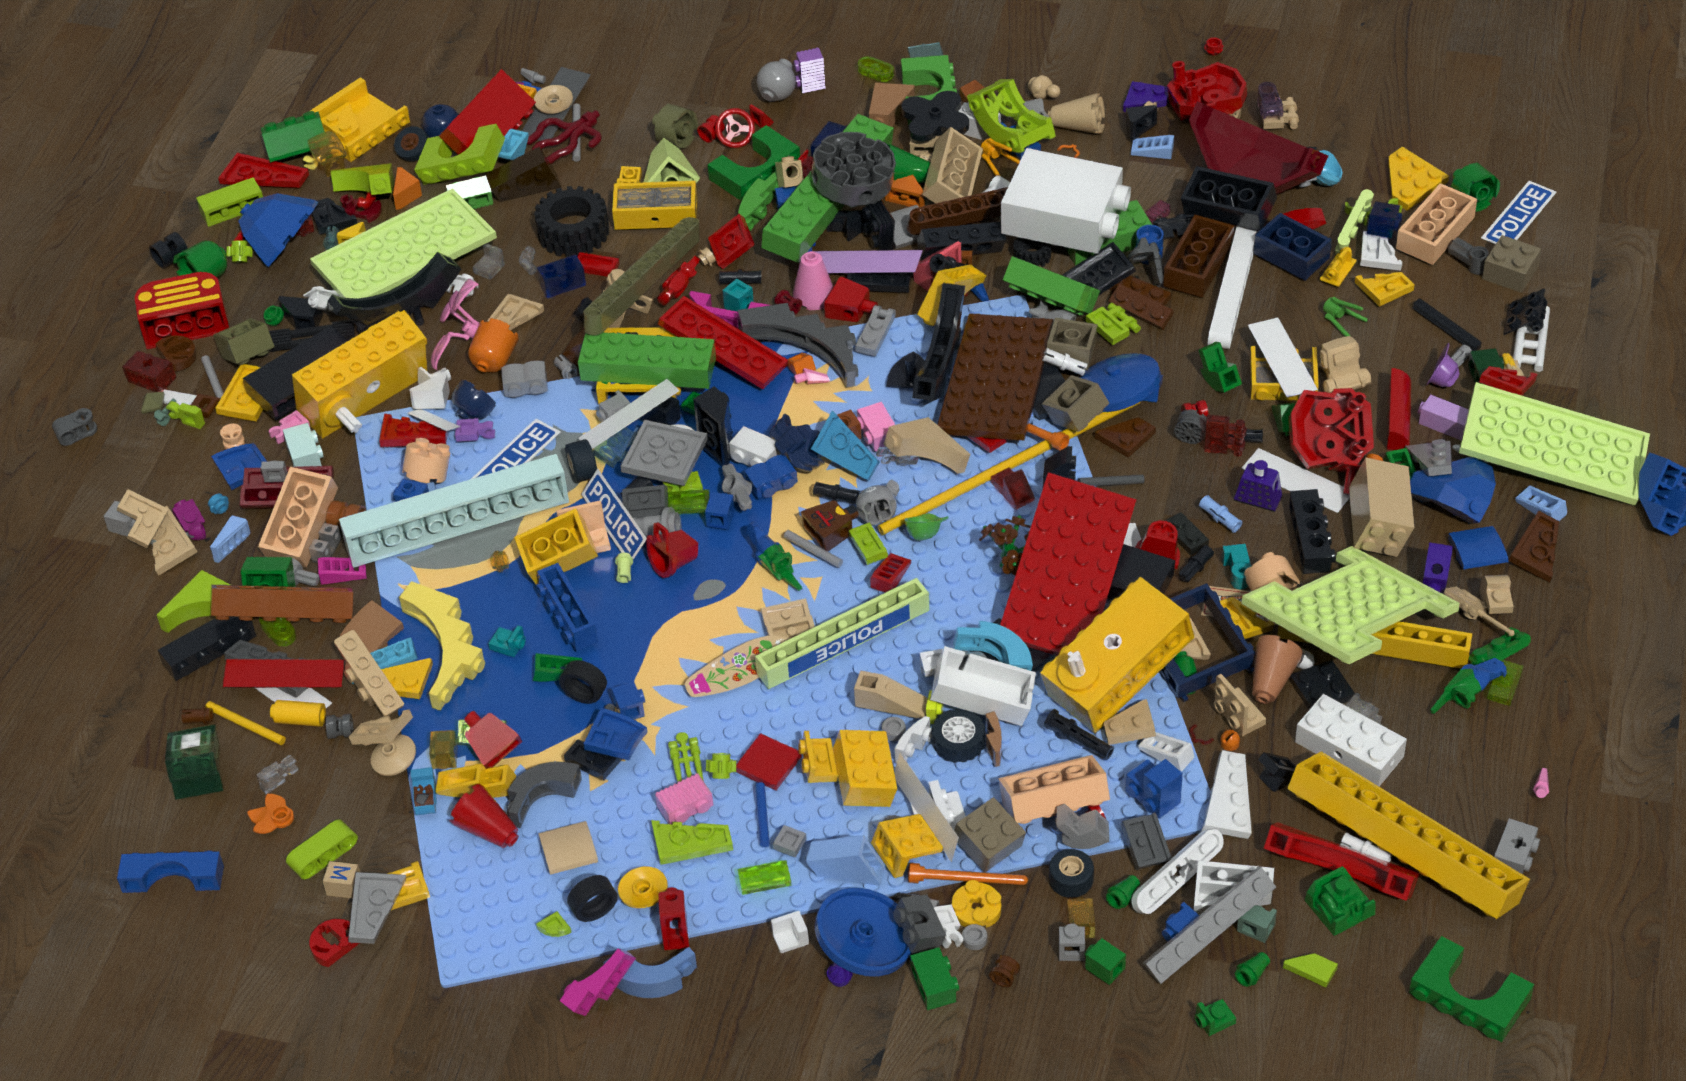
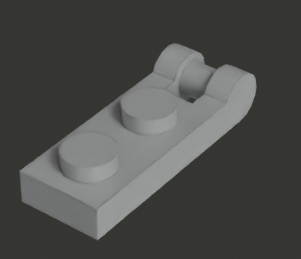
(875, 331)

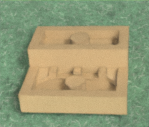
(787, 618)
(568, 847)

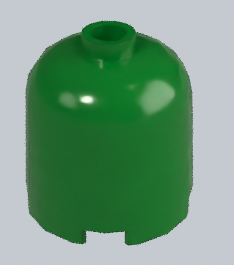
(202, 257)

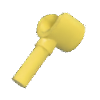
(312, 162)

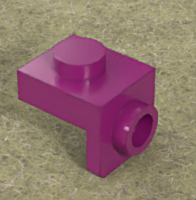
(187, 514)

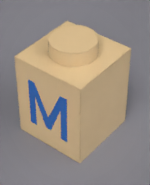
(340, 879)

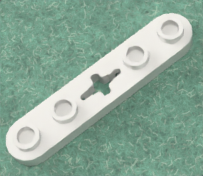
(1162, 886)

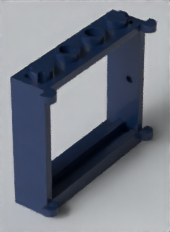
(1172, 673)

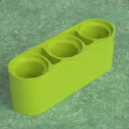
(321, 848)

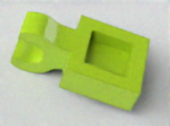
(692, 483)

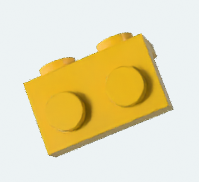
(817, 759)

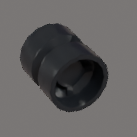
(164, 252)

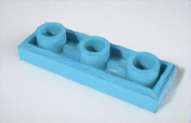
(395, 654)

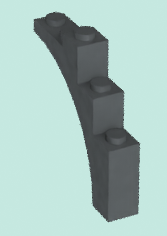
(807, 331)

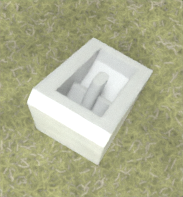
(431, 393)

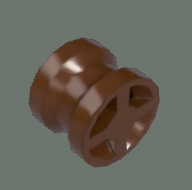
(1004, 971)

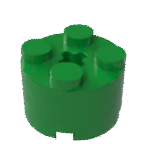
(1476, 182)

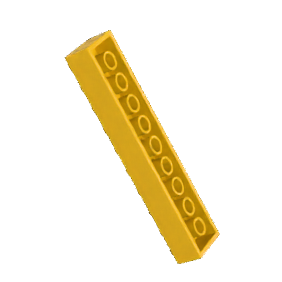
(1408, 835)

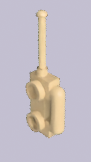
(1473, 606)

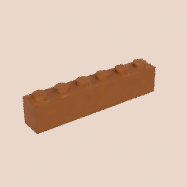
(281, 601)

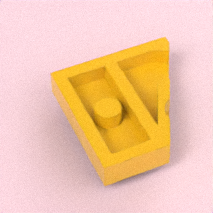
(1385, 287)
(409, 678)

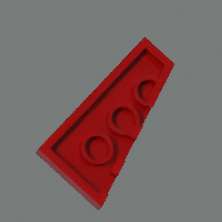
(264, 172)

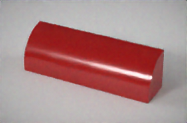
(1399, 410)

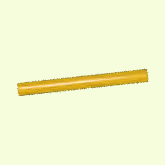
(246, 723)

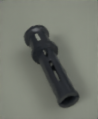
(940, 262)
(1070, 730)

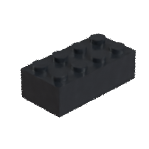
(1229, 198)

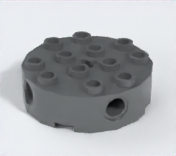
(853, 169)

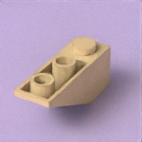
(886, 695)

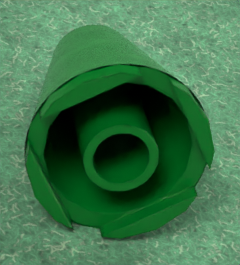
(909, 164)

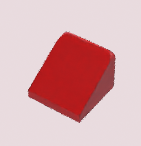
(759, 117)

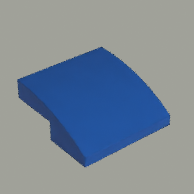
(1478, 547)

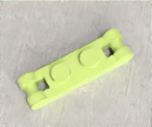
(1357, 216)

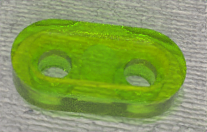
(875, 68)
(275, 630)

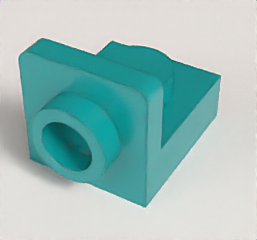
(508, 641)

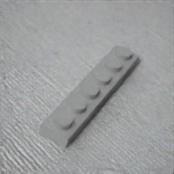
(1209, 925)

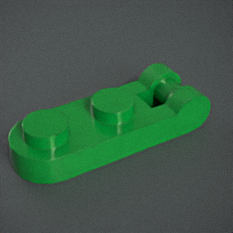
(1501, 647)

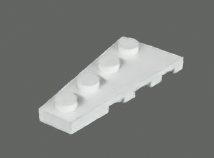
(1229, 797)

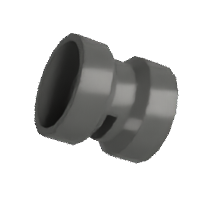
(339, 726)

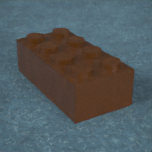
(1198, 256)

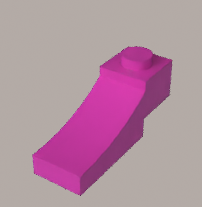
(581, 995)

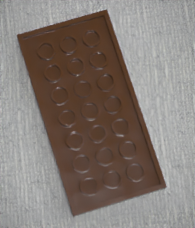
(995, 377)

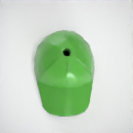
(924, 526)

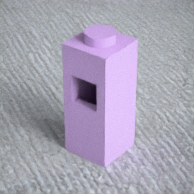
(1443, 416)

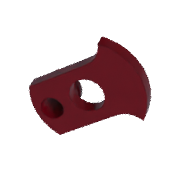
(350, 207)

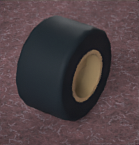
(580, 460)
(1071, 873)

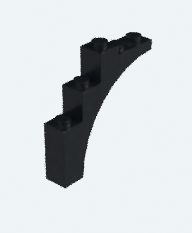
(422, 290)
(931, 379)

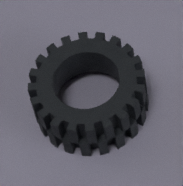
(575, 237)

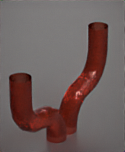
(1198, 740)

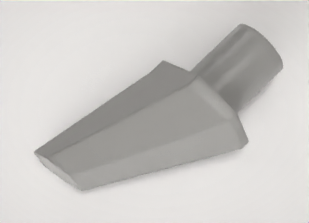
(533, 76)

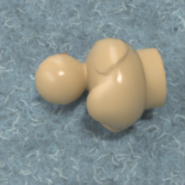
(1043, 87)

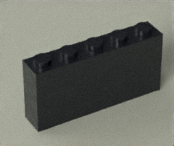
(273, 383)
(1139, 563)

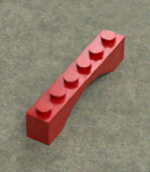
(1325, 853)

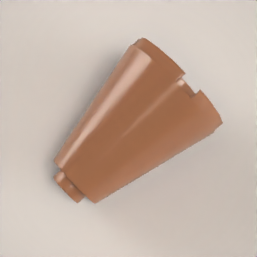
(1273, 666)

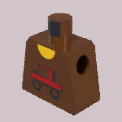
(828, 523)

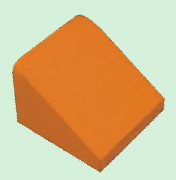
(799, 362)

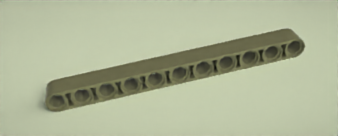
(641, 276)

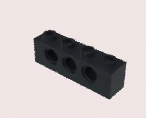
(975, 237)
(1311, 532)

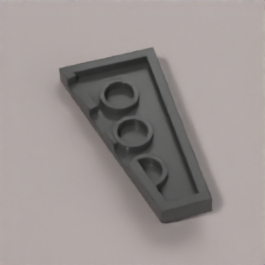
(248, 650)

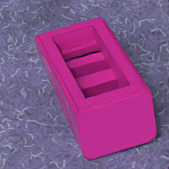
(333, 570)

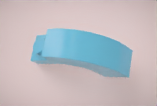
(996, 641)

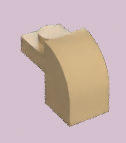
(1496, 593)

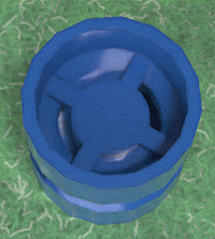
(1153, 234)

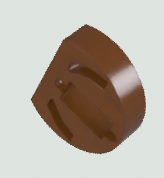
(178, 351)

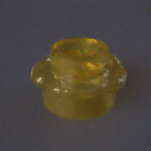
(499, 560)

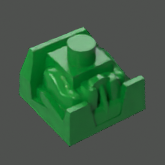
(1339, 901)

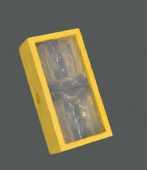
(653, 204)

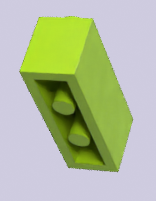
(228, 201)

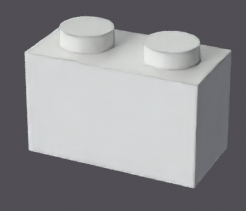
(752, 447)

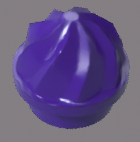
(838, 976)

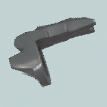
(1151, 253)

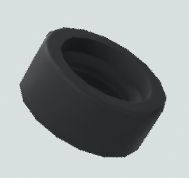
(587, 673)
(587, 889)

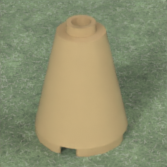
(1080, 114)

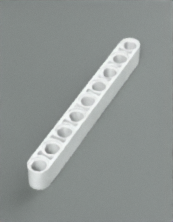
(1232, 287)

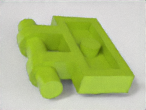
(1109, 323)

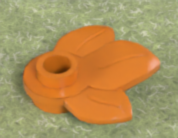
(272, 816)

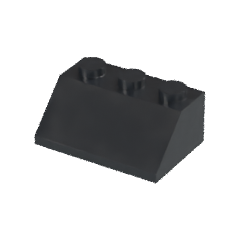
(714, 418)

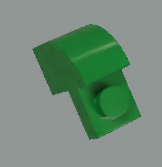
(1216, 371)

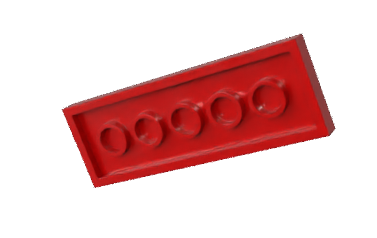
(732, 346)

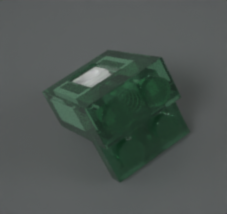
(194, 762)

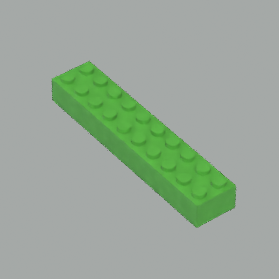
(808, 212)

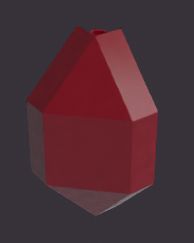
(1252, 152)

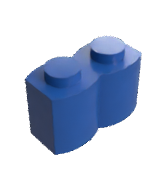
(771, 476)

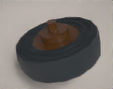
(410, 143)

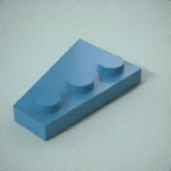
(844, 448)

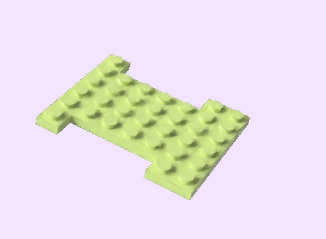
(1348, 605)

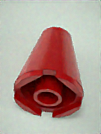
(484, 818)

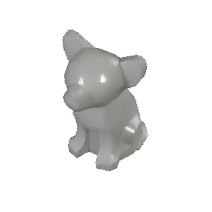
(1042, 312)

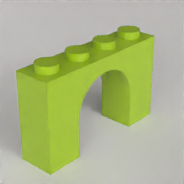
(437, 164)

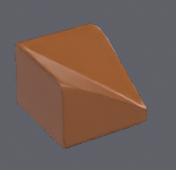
(970, 88)

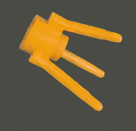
(993, 149)

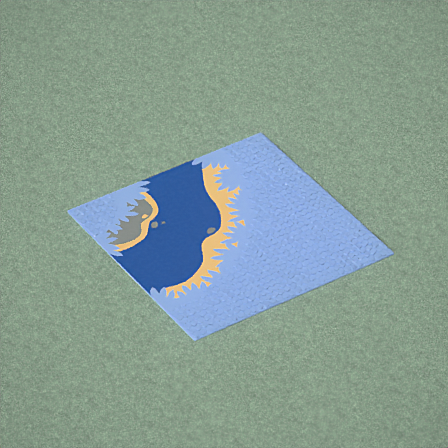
(671, 627)

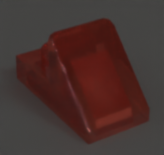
(1013, 487)

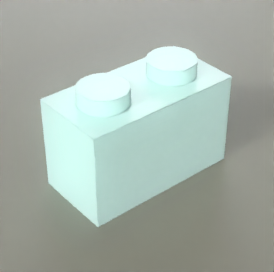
(302, 446)

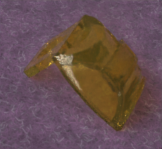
(327, 149)

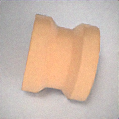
(232, 435)

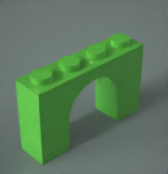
(928, 71)

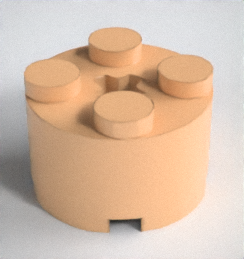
(426, 461)
(1271, 569)

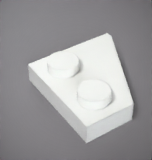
(1378, 253)

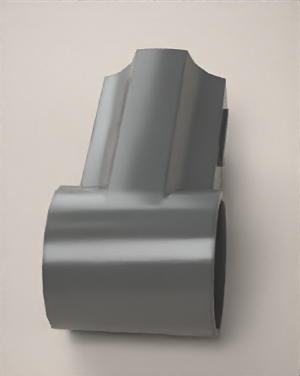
(1471, 255)

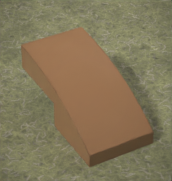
(993, 738)

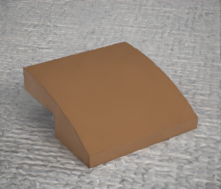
(374, 626)

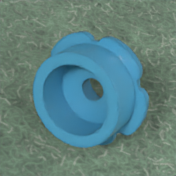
(218, 503)

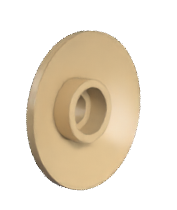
(545, 95)
(393, 756)

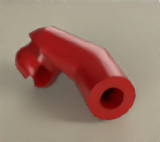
(366, 202)

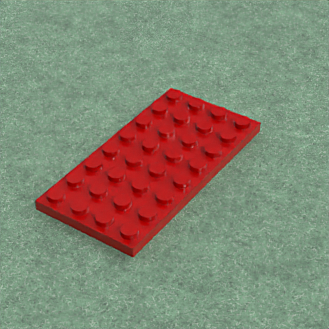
(1066, 563)

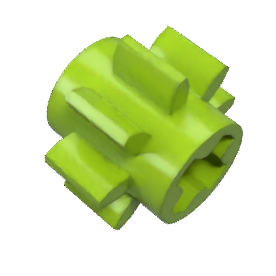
(239, 251)
(721, 765)

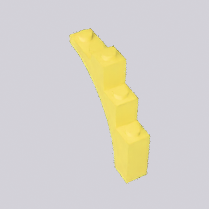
(442, 616)

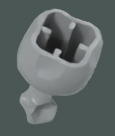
(878, 503)

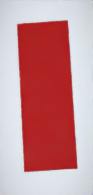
(283, 673)

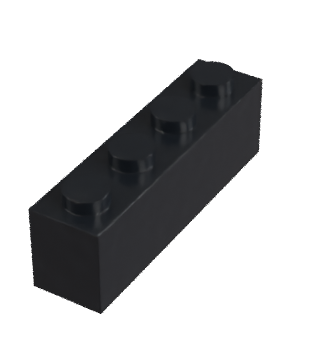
(204, 645)

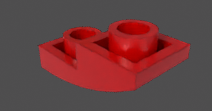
(1309, 217)

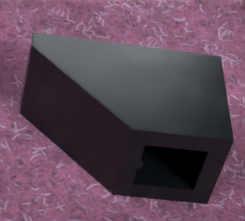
(299, 312)
(665, 413)
(1061, 464)

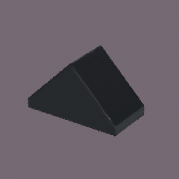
(1140, 120)

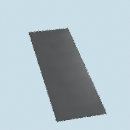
(566, 77)

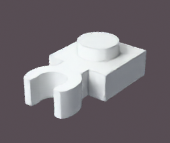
(950, 925)

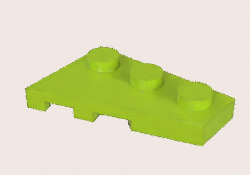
(684, 842)

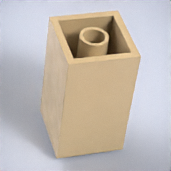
(1381, 507)

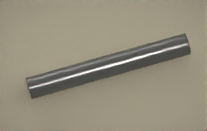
(1113, 480)

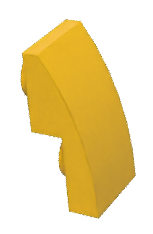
(629, 175)

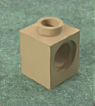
(797, 174)

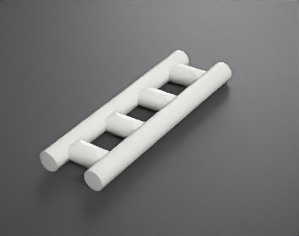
(1539, 345)

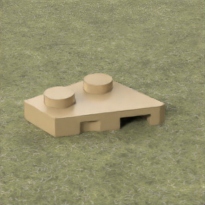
(380, 730)

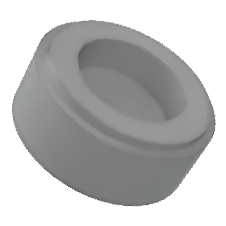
(894, 728)
(974, 937)

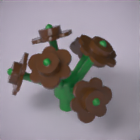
(1005, 537)

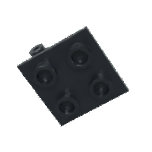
(1527, 311)

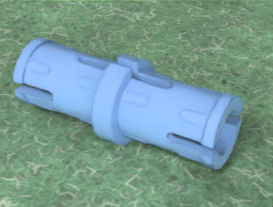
(1220, 513)

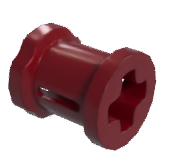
(794, 303)

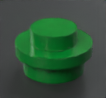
(273, 315)

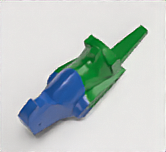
(772, 556)
(1469, 682)

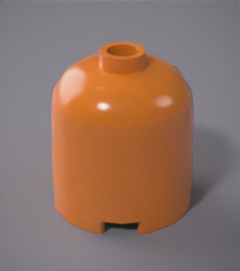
(492, 345)

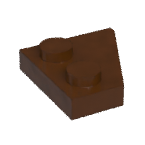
(1126, 436)

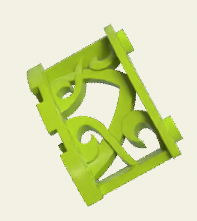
(1030, 125)

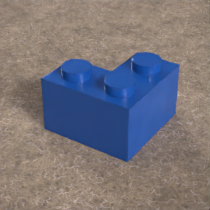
(1155, 786)

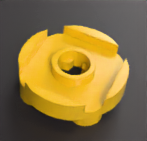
(977, 893)

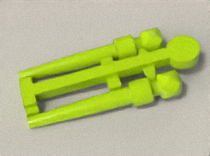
(682, 739)

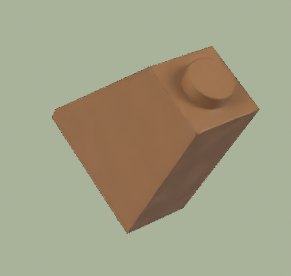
(887, 102)

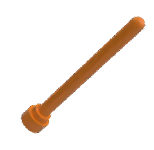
(1057, 439)
(919, 873)

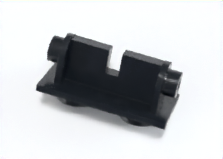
(1178, 223)

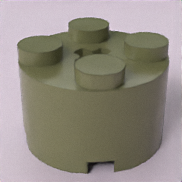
(675, 125)

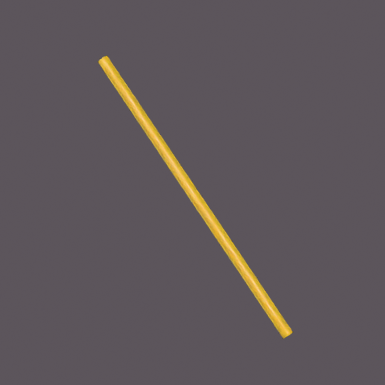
(985, 476)

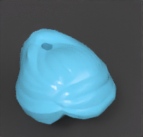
(1331, 172)

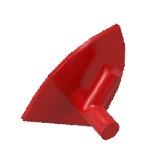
(1350, 470)

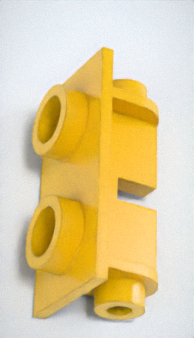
(1339, 267)

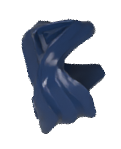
(797, 443)

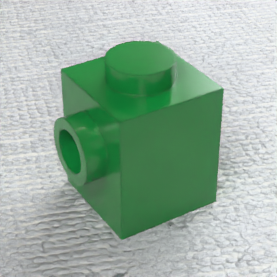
(1105, 961)

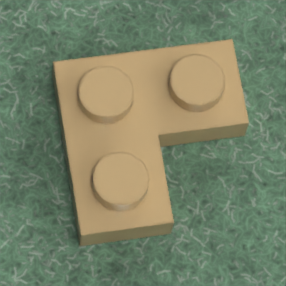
(147, 516)

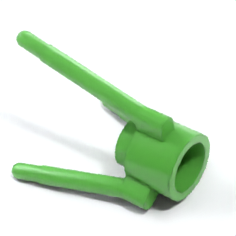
(1337, 308)

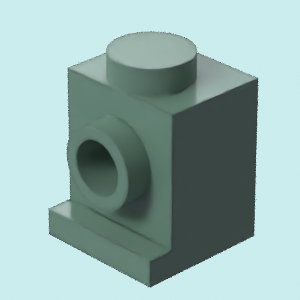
(1257, 923)

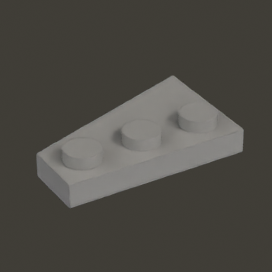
(1433, 457)
(372, 903)

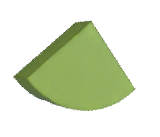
(554, 926)

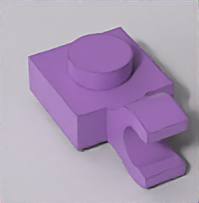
(471, 429)

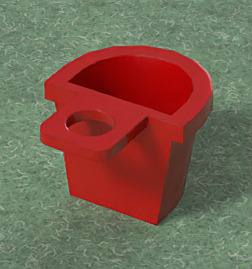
(1161, 540)
(670, 550)

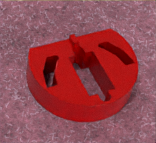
(323, 951)

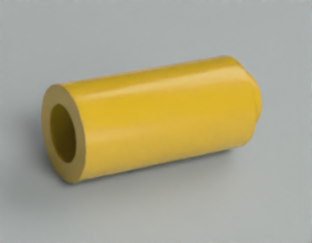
(298, 713)

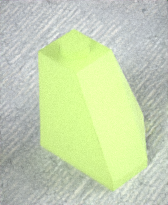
(669, 164)

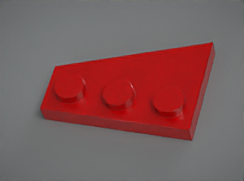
(403, 431)

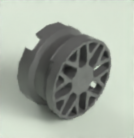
(1190, 425)

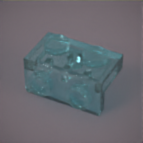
(615, 447)

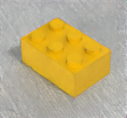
(556, 541)
(864, 768)

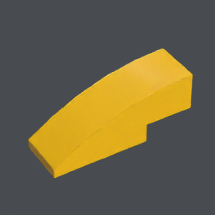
(460, 780)

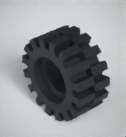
(1037, 257)

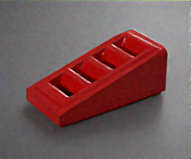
(884, 584)

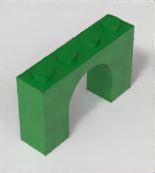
(738, 179)
(1491, 1015)

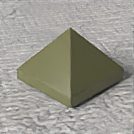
(152, 402)

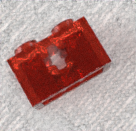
(149, 371)

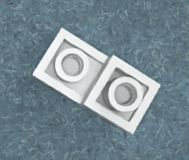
(914, 738)

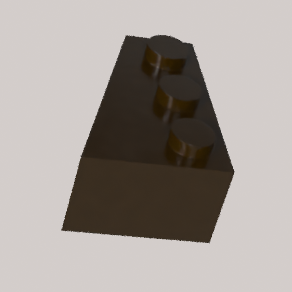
(523, 176)

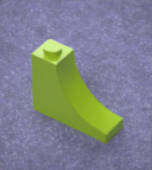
(373, 179)
(190, 602)

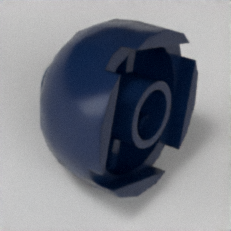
(437, 119)
(471, 402)

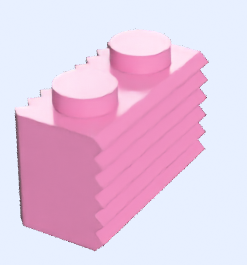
(875, 424)
(684, 799)

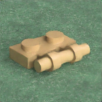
(1289, 117)

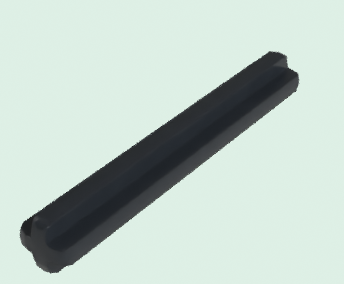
(1447, 324)

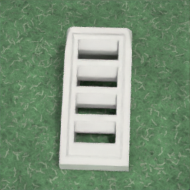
(1181, 754)

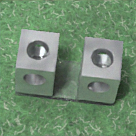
(329, 541)

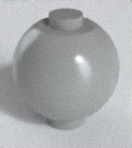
(776, 80)

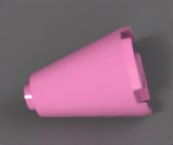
(812, 281)

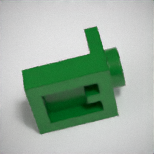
(1214, 1017)

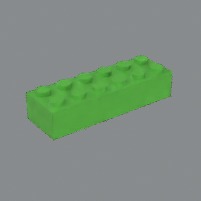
(647, 359)

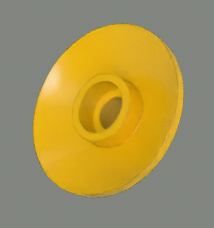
(637, 881)

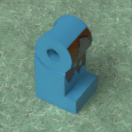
(424, 791)

